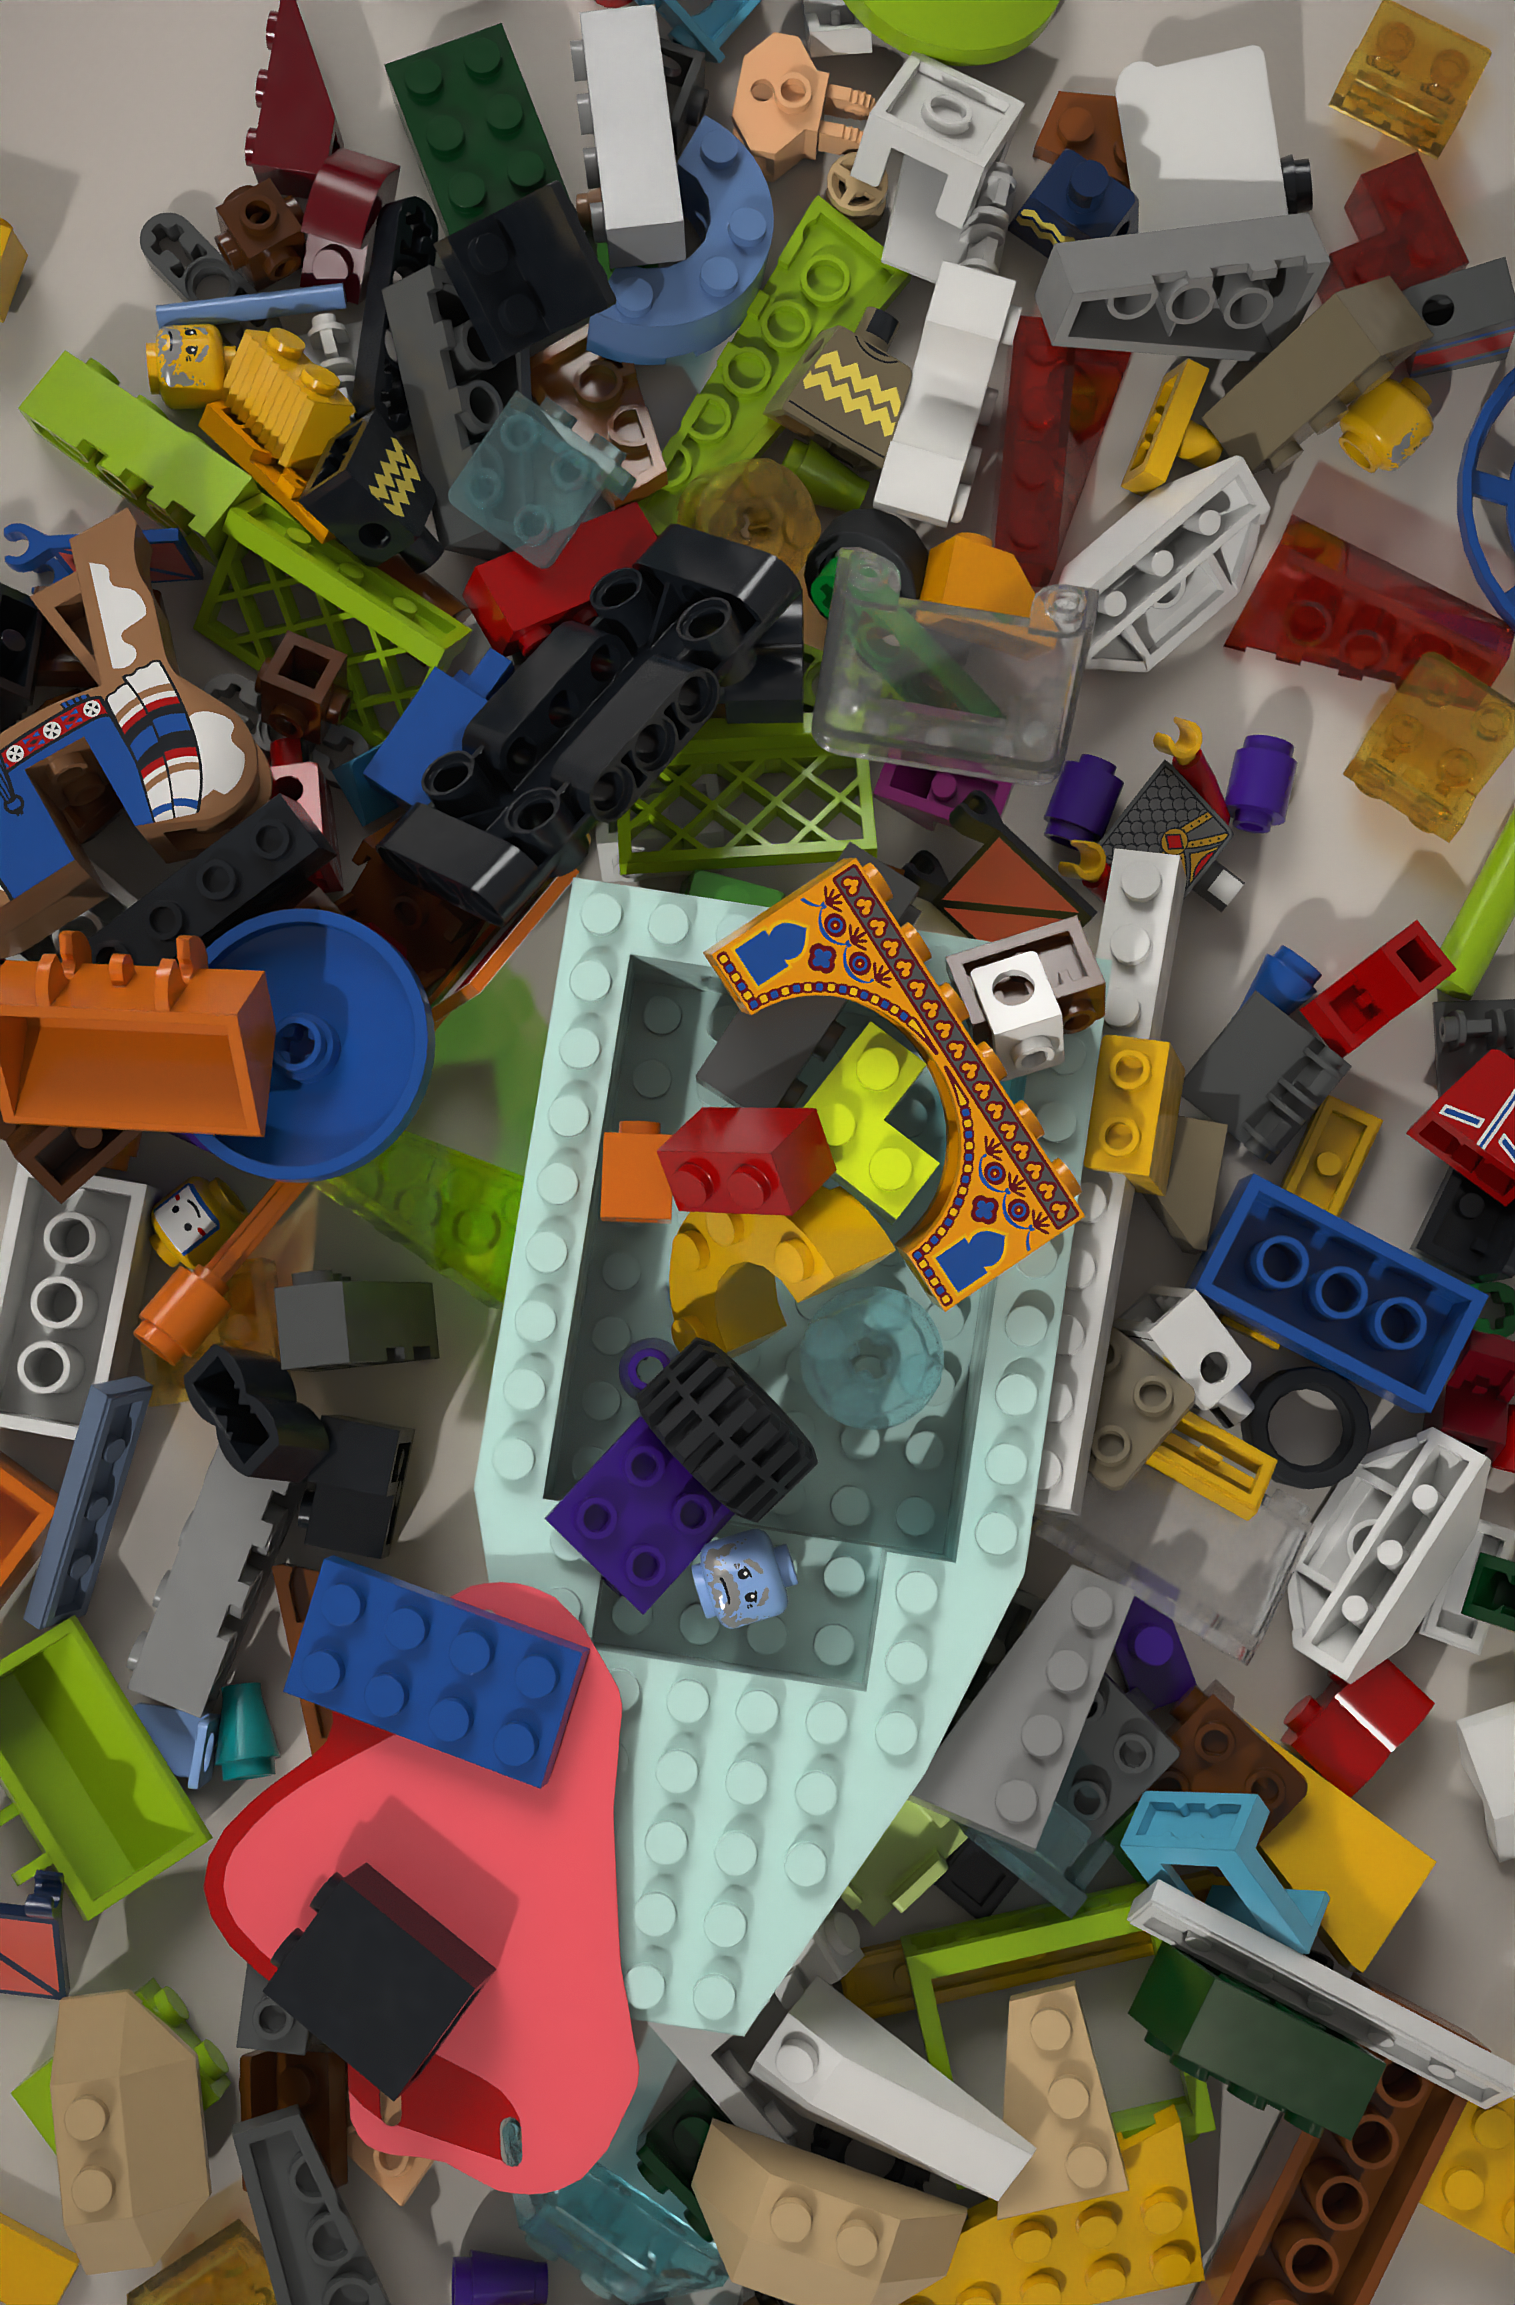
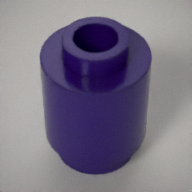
(1261, 783)
(1082, 801)

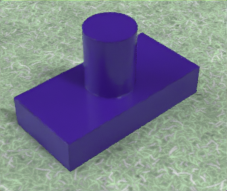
(1152, 1655)

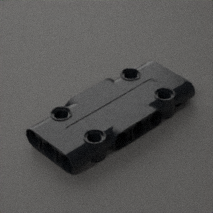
(588, 722)

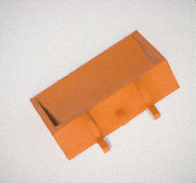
(135, 1042)

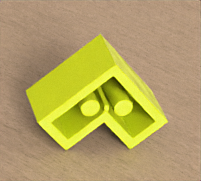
(852, 1105)

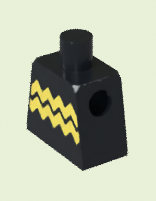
(373, 496)

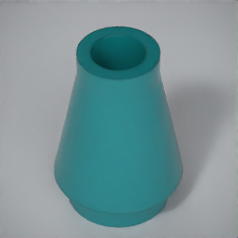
(245, 1735)

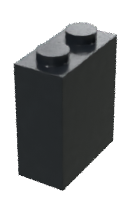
(376, 1978)

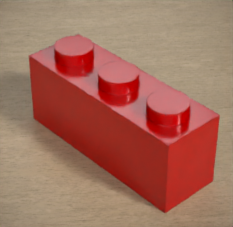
(524, 604)

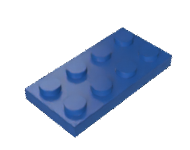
(436, 1671)

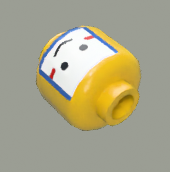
(195, 1221)

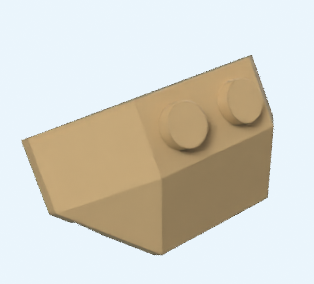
(125, 2131)
(817, 2225)

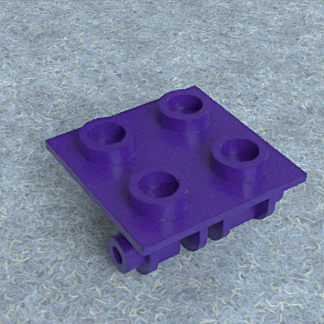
(638, 1516)

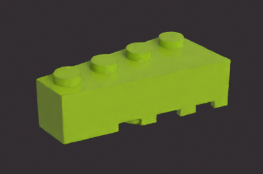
(138, 452)

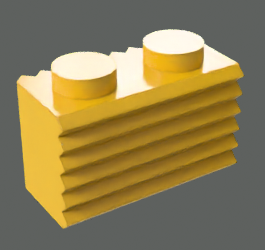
(285, 397)

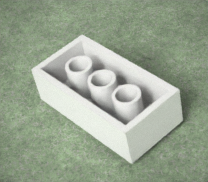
(69, 1296)

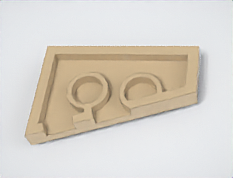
(1057, 2105)

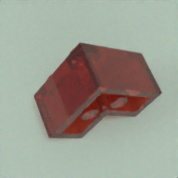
(1398, 231)

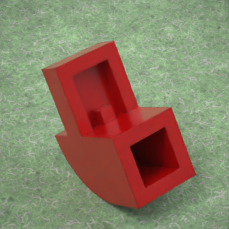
(1378, 989)

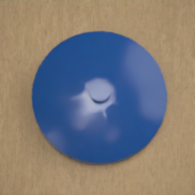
(346, 1049)

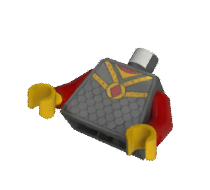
(1172, 814)

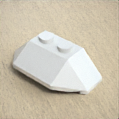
(1170, 564)
(1385, 1551)

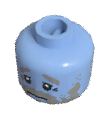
(744, 1578)

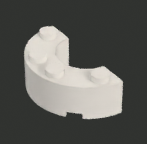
(948, 397)

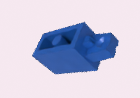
(433, 727)

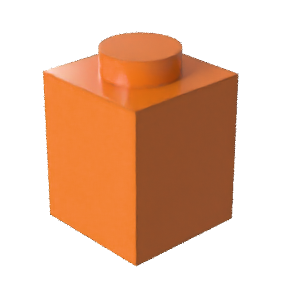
(633, 1176)

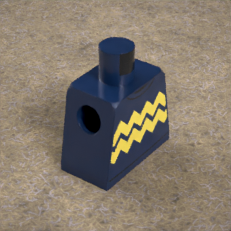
(1075, 204)

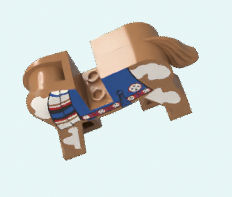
(161, 742)

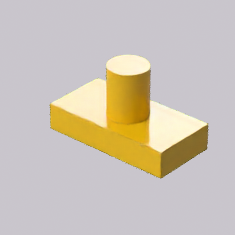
(1172, 432)

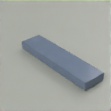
(88, 1500)

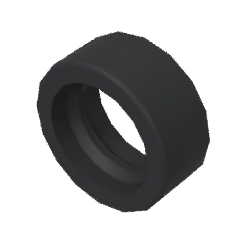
(877, 533)
(1353, 1416)

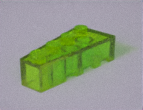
(441, 1208)

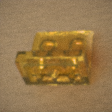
(1410, 78)

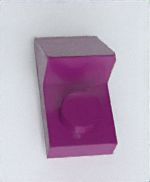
(932, 795)

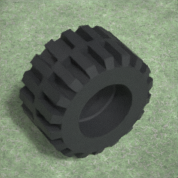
(726, 1430)

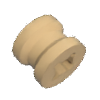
(844, 188)

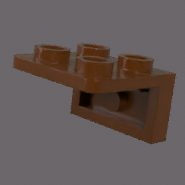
(1227, 1757)

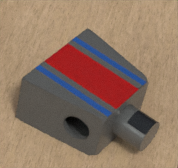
(1468, 315)

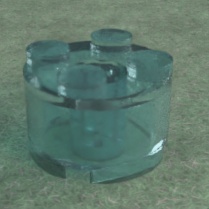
(908, 1374)

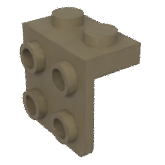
(1135, 1411)

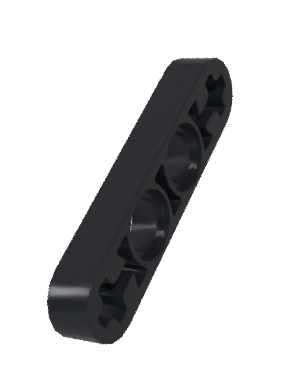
(403, 245)

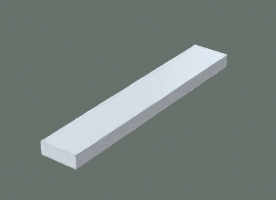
(1323, 1995)

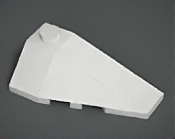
(869, 2085)

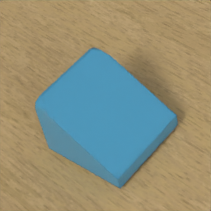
(363, 799)

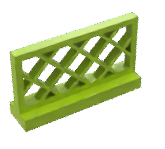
(338, 581)
(741, 756)

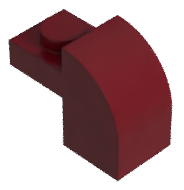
(343, 220)
(1478, 1395)

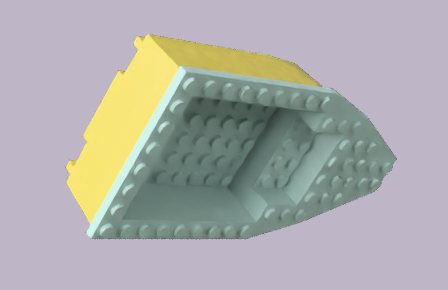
(788, 1744)

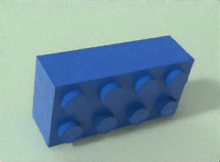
(1336, 1294)

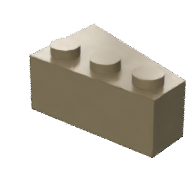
(1317, 373)

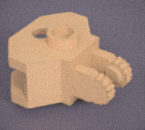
(784, 107)

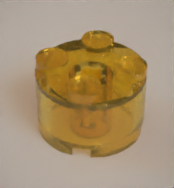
(768, 494)

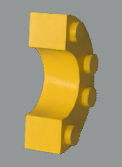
(729, 1262)

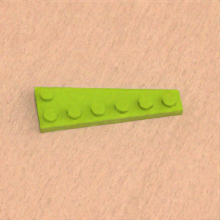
(820, 282)

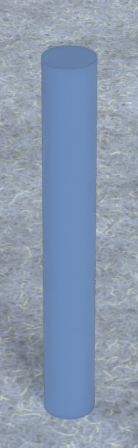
(253, 306)

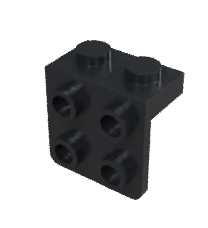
(1468, 1231)

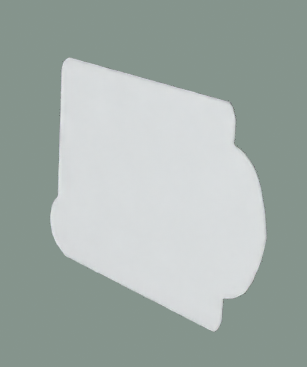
(1201, 140)

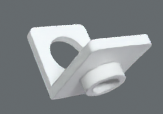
(1026, 1034)

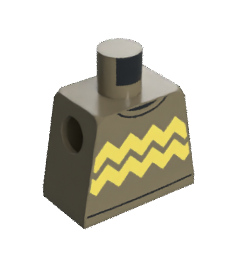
(847, 392)

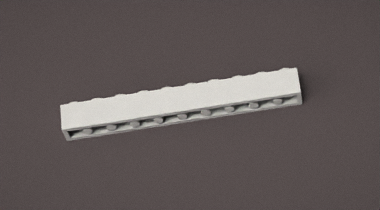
(1140, 940)

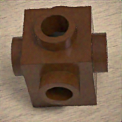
(261, 234)
(304, 689)

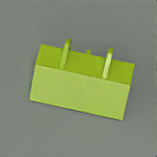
(87, 1774)

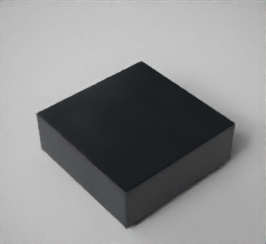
(976, 1880)

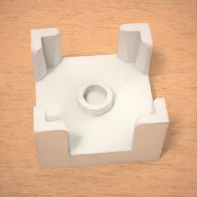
(943, 123)

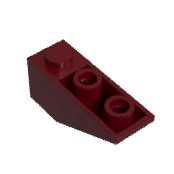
(296, 115)

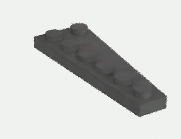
(301, 2216)

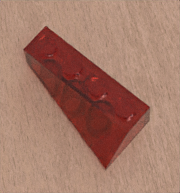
(1047, 442)
(1360, 613)

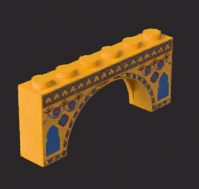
(996, 1183)

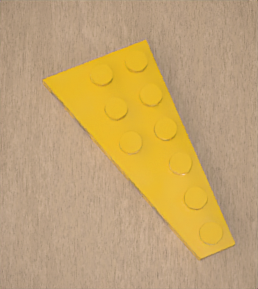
(1088, 2247)

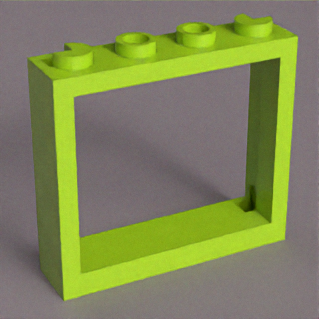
(1028, 1934)

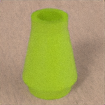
(825, 477)

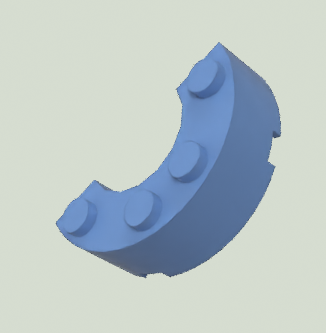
(708, 294)

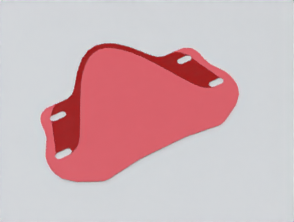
(508, 1873)

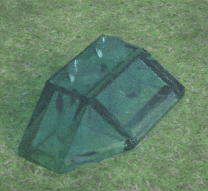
(614, 2235)

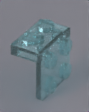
(537, 479)

